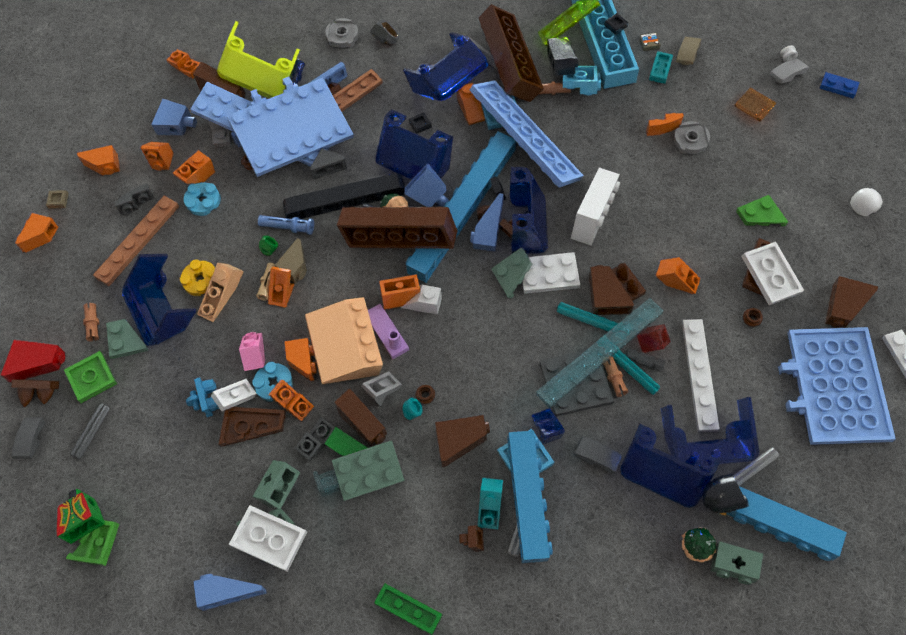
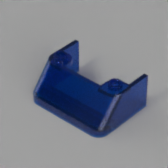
(450, 72)
(148, 302)
(740, 441)

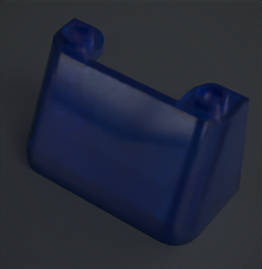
(666, 473)

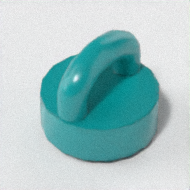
(412, 409)

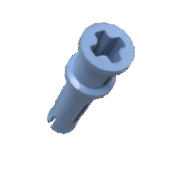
(294, 224)

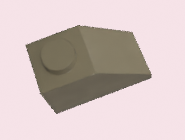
(294, 260)

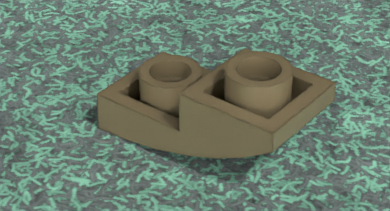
(688, 51)

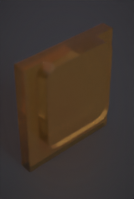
(755, 104)

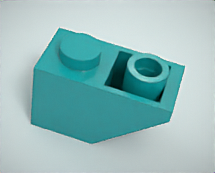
(490, 503)

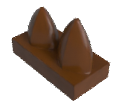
(629, 281)
(26, 389)

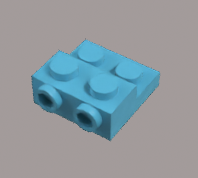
(584, 78)

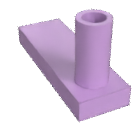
(387, 332)

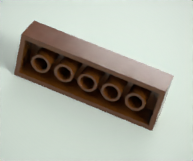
(510, 53)
(398, 227)

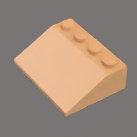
(344, 341)

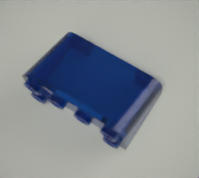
(409, 152)
(527, 193)

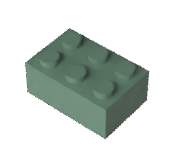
(368, 470)

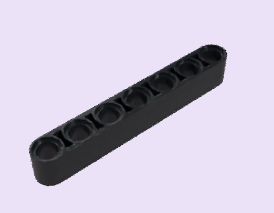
(343, 196)

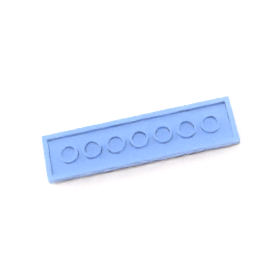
(217, 103)
(526, 133)

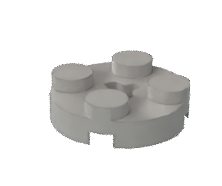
(339, 40)
(689, 146)

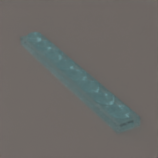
(599, 353)

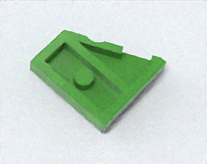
(761, 212)

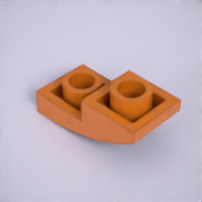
(183, 63)
(670, 123)
(290, 400)

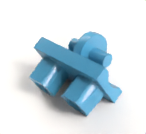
(203, 388)

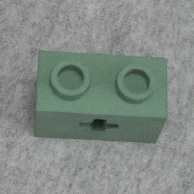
(276, 484)
(748, 560)

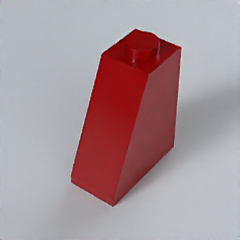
(31, 360)

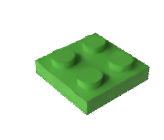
(90, 377)

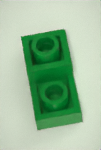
(343, 443)

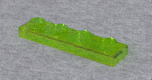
(567, 19)

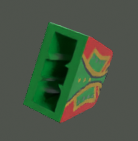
(78, 516)

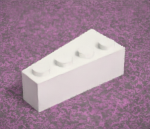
(595, 206)

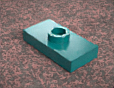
(661, 67)

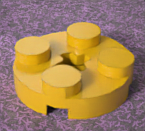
(193, 270)

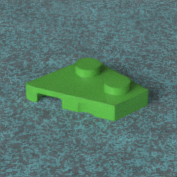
(96, 545)

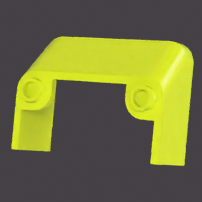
(251, 71)

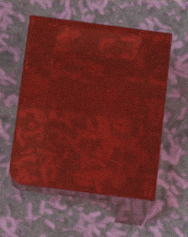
(653, 338)

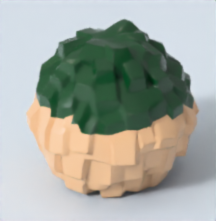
(393, 201)
(699, 544)

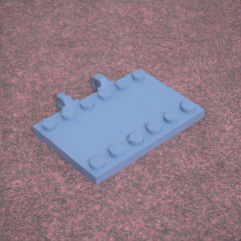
(289, 125)
(838, 386)

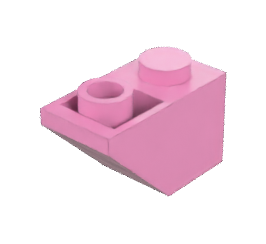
(252, 351)

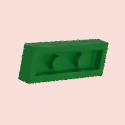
(408, 609)

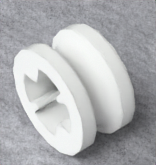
(789, 53)

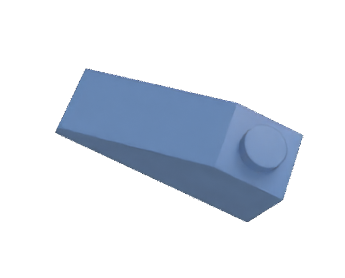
(488, 227)
(218, 591)

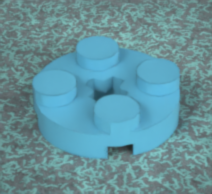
(195, 191)
(265, 374)

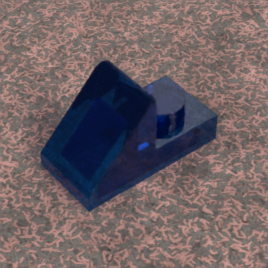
(548, 426)

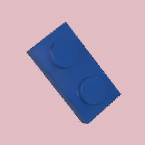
(839, 85)

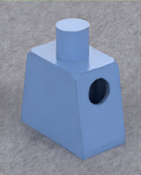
(172, 119)
(427, 188)

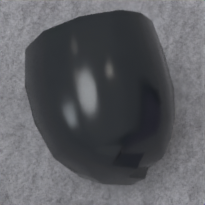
(724, 495)

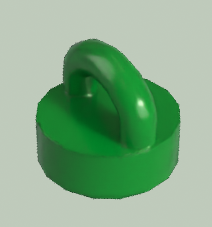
(268, 245)

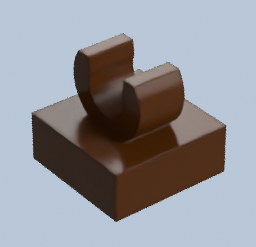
(506, 227)
(473, 539)

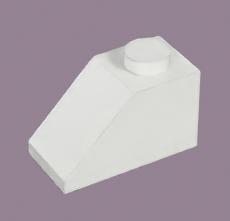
(426, 301)

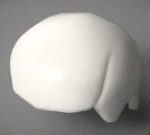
(866, 201)

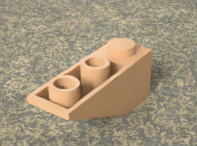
(220, 289)

